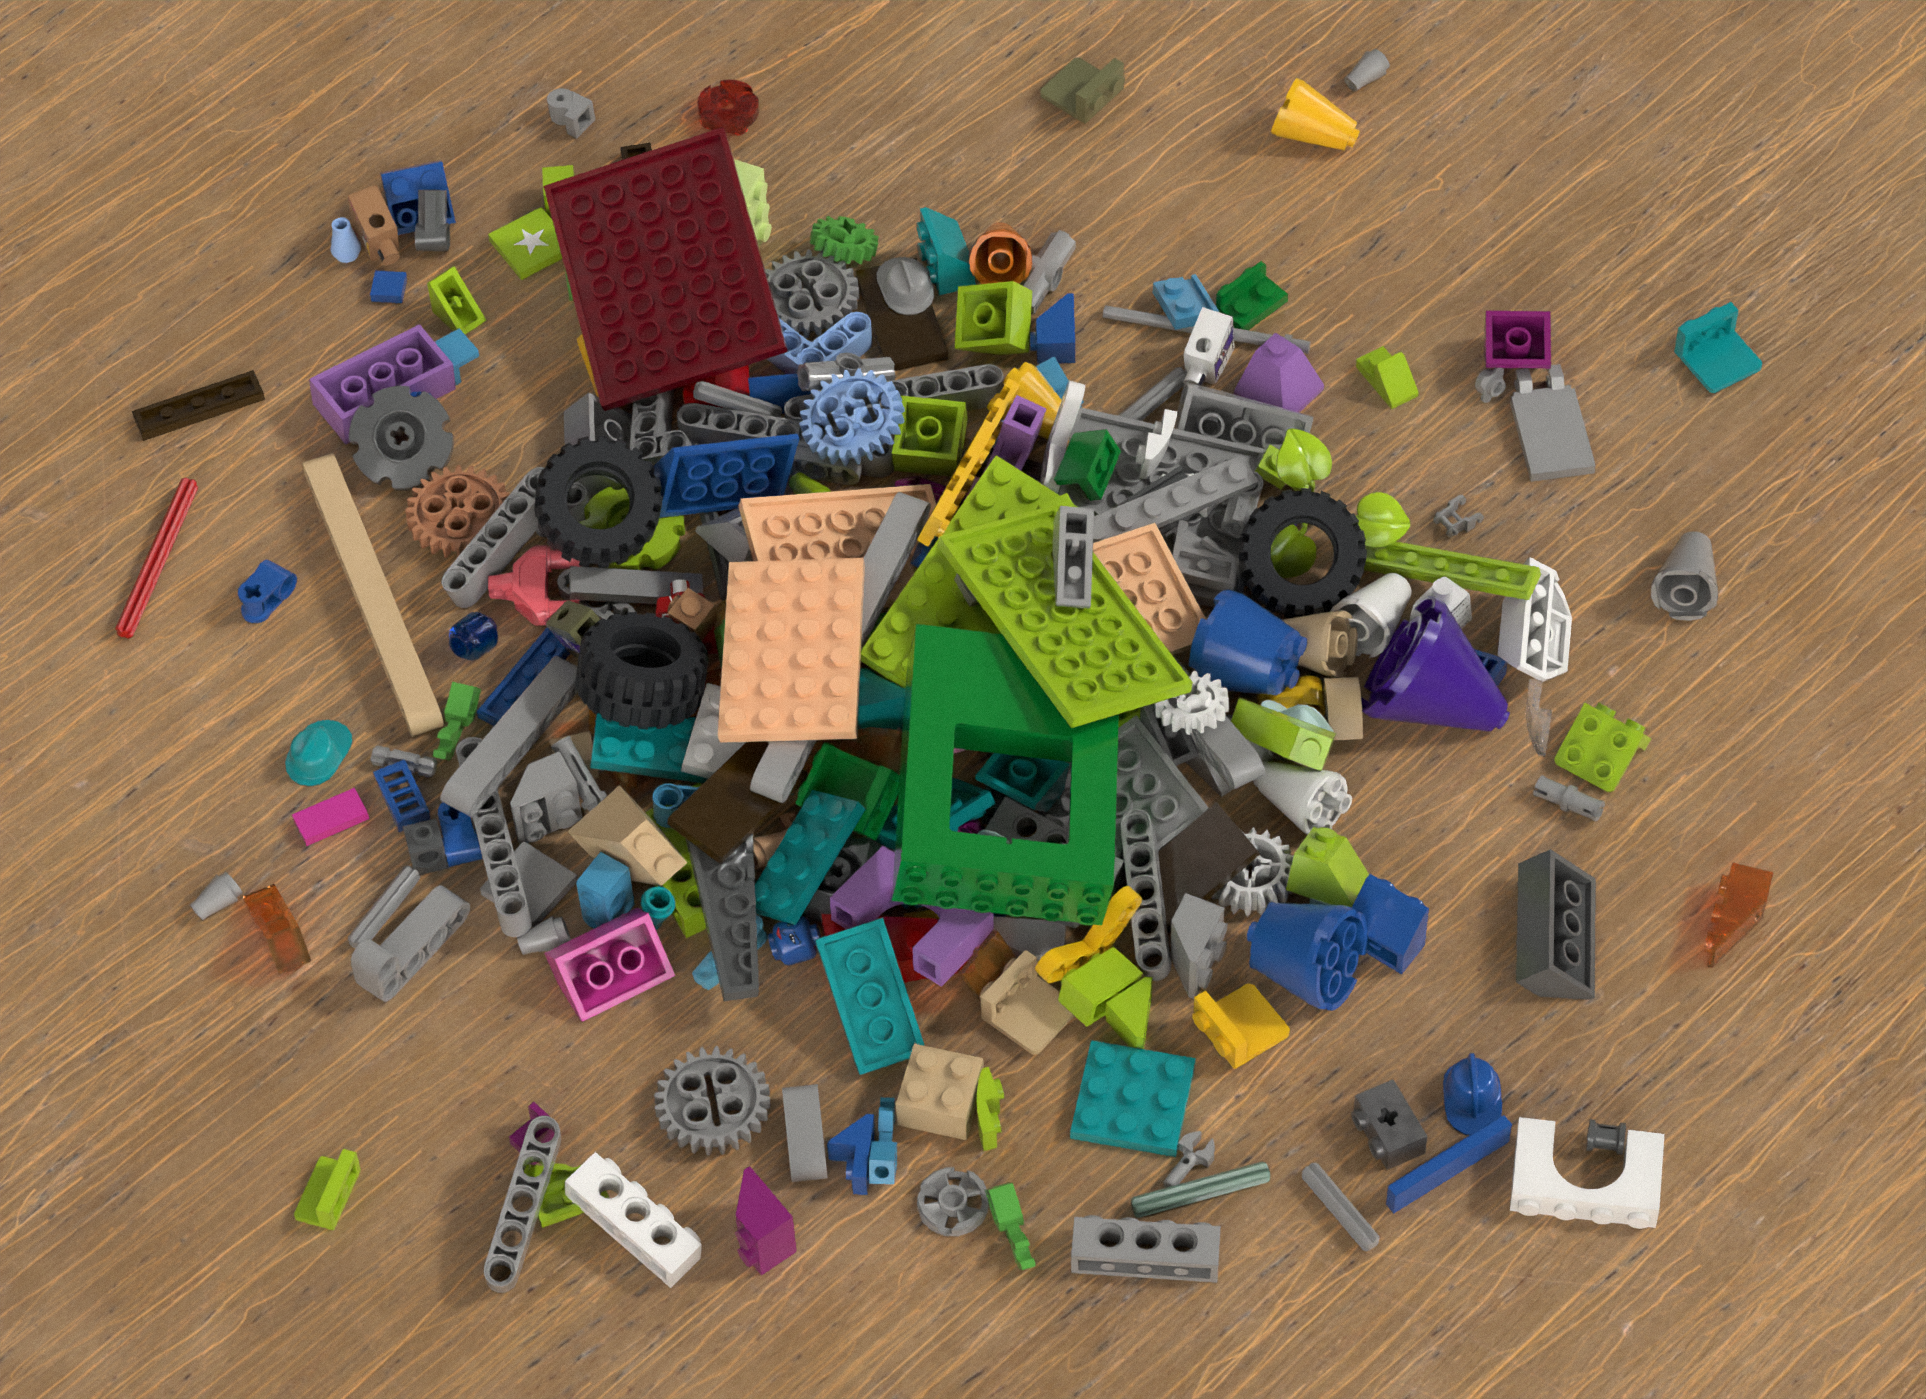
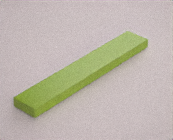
(1463, 569)

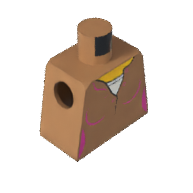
(376, 233)

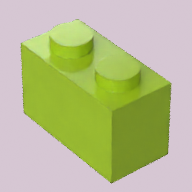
(1095, 983)

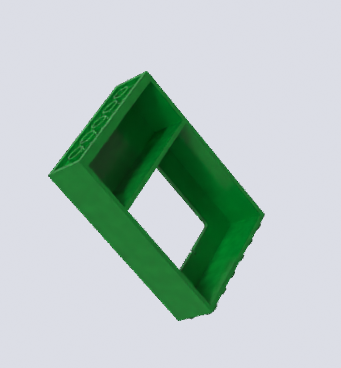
(981, 697)

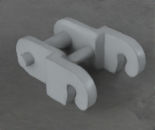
(1463, 524)

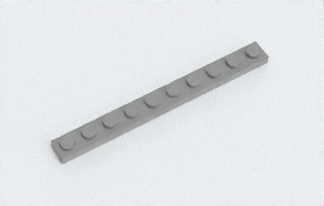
(1167, 503)

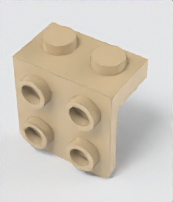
(1024, 1005)

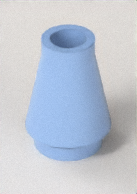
(344, 242)

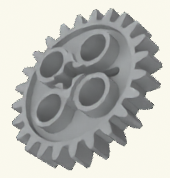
(822, 279)
(745, 1094)

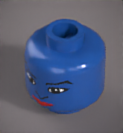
(794, 942)

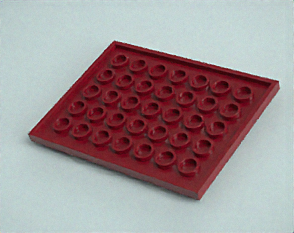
(664, 269)

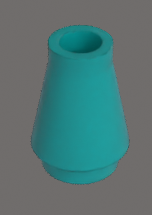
(658, 903)

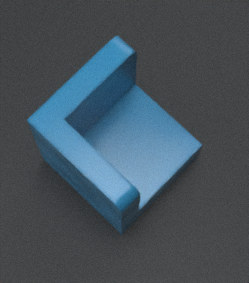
(458, 350)

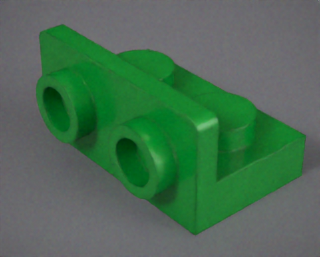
(1250, 297)

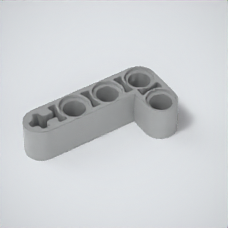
(652, 427)
(389, 966)

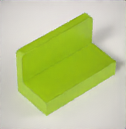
(328, 1190)

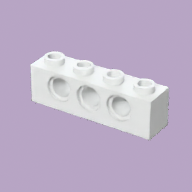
(666, 1261)

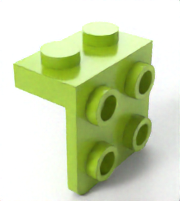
(1600, 746)

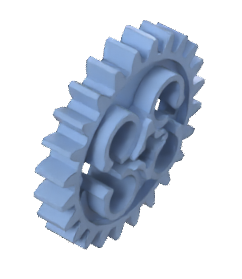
(852, 417)

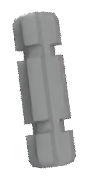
(424, 766)

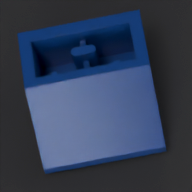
(402, 189)
(1393, 922)

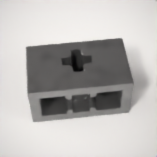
(1389, 1125)

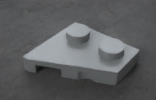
(1203, 560)

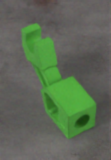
(459, 712)
(1008, 1218)

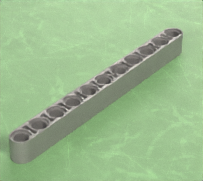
(883, 566)

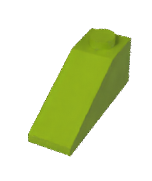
(1283, 734)

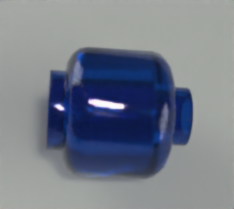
(473, 636)

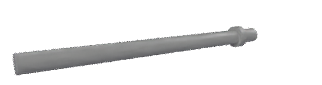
(1163, 322)

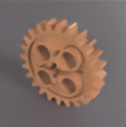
(453, 508)

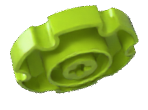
(610, 509)

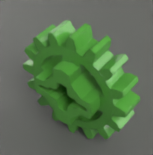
(844, 239)

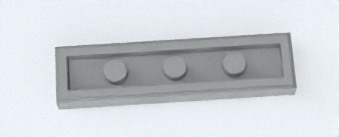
(625, 584)

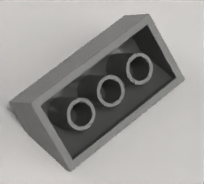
(1555, 928)

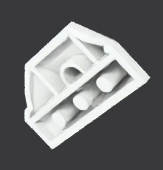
(1537, 630)

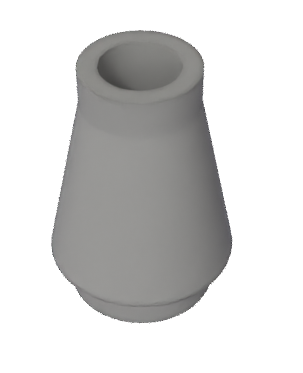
(1368, 69)
(216, 896)
(544, 936)

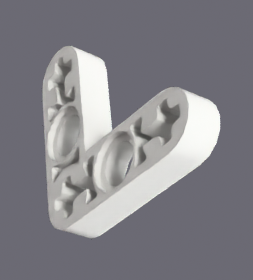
(1060, 433)

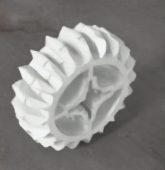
(1268, 878)

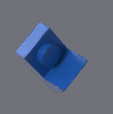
(854, 1147)

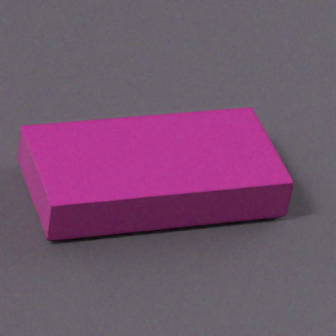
(330, 816)

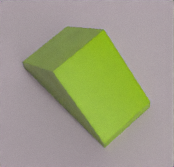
(454, 302)
(1130, 1013)

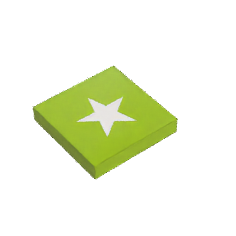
(527, 243)

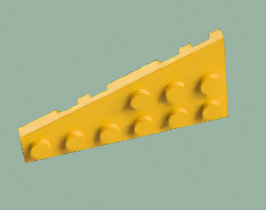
(968, 466)

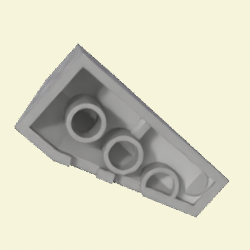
(1236, 417)

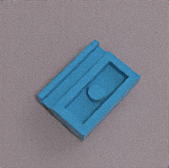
(1182, 300)

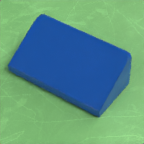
(776, 388)

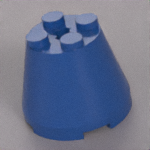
(1246, 647)
(1309, 950)

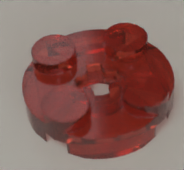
(734, 120)

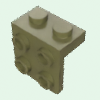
(1083, 88)

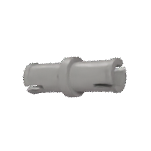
(1569, 798)

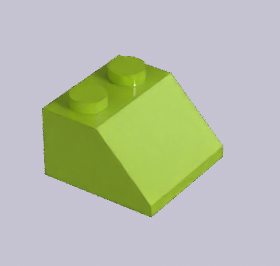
(993, 318)
(1327, 869)

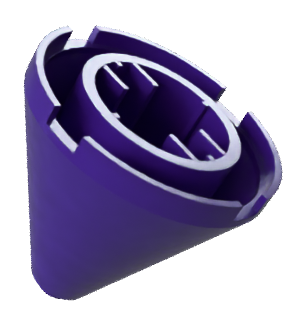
(1434, 676)

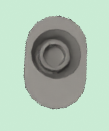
(905, 285)

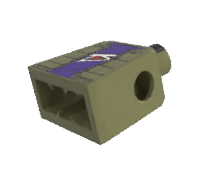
(570, 625)

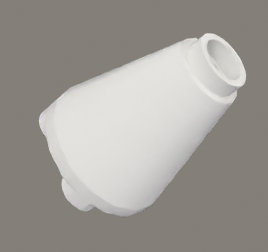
(1305, 794)

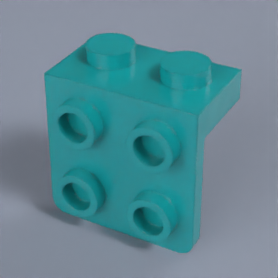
(1715, 349)

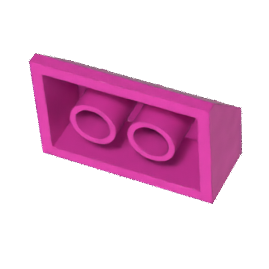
(610, 964)

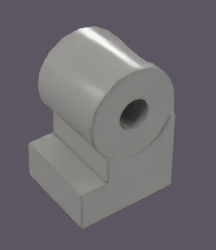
(570, 110)

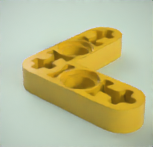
(1099, 939)

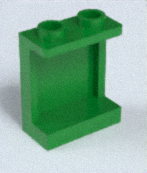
(856, 780)

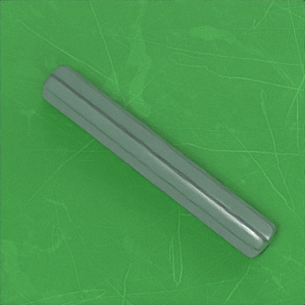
(1200, 1189)

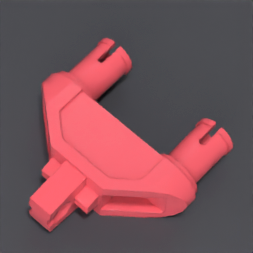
(530, 583)

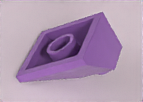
(1280, 376)

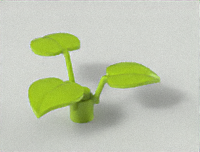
(1307, 459)

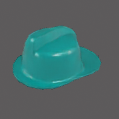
(318, 752)

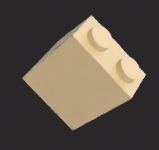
(629, 836)

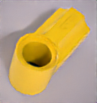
(1305, 692)

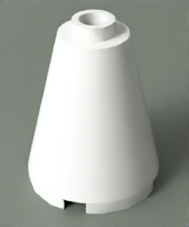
(1376, 611)

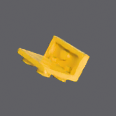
(1239, 1024)

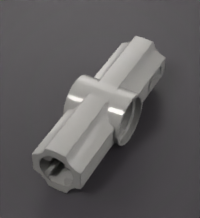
(1048, 266)
(813, 372)

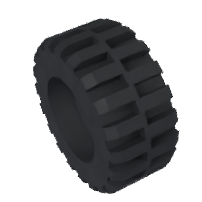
(608, 460)
(1291, 509)
(641, 670)

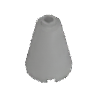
(1687, 579)

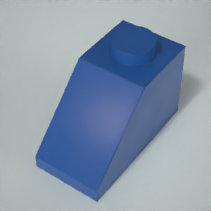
(1055, 332)

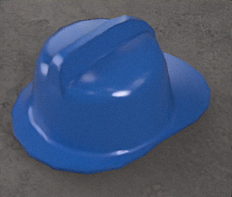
(1471, 1094)

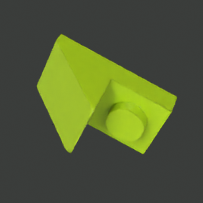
(1388, 376)

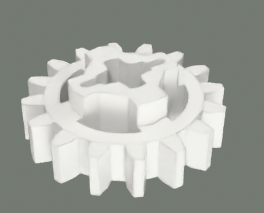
(1195, 709)

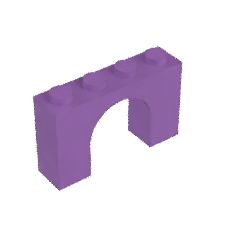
(1017, 433)
(941, 949)

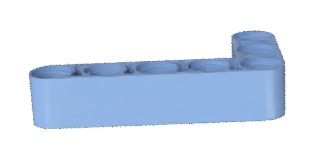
(848, 335)

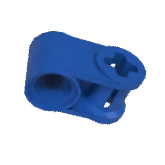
(265, 591)
(458, 837)

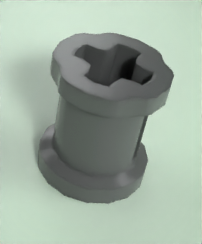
(1606, 1137)

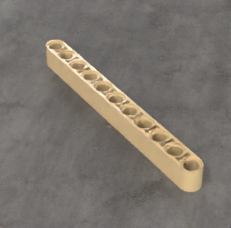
(373, 595)

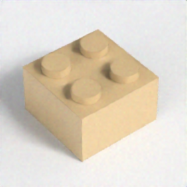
(939, 1092)

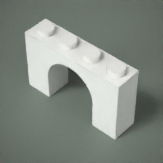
(1542, 1190)

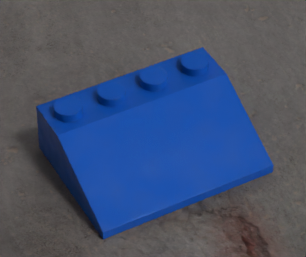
(723, 473)

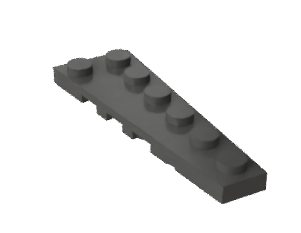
(730, 917)

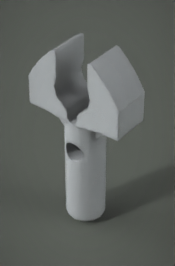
(1189, 1158)

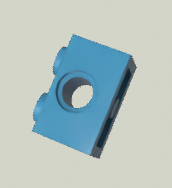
(604, 891)

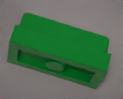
(1089, 462)

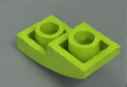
(988, 1107)

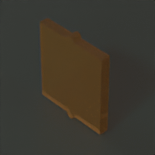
(986, 963)

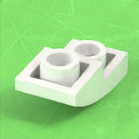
(1156, 444)

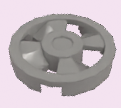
(951, 1201)

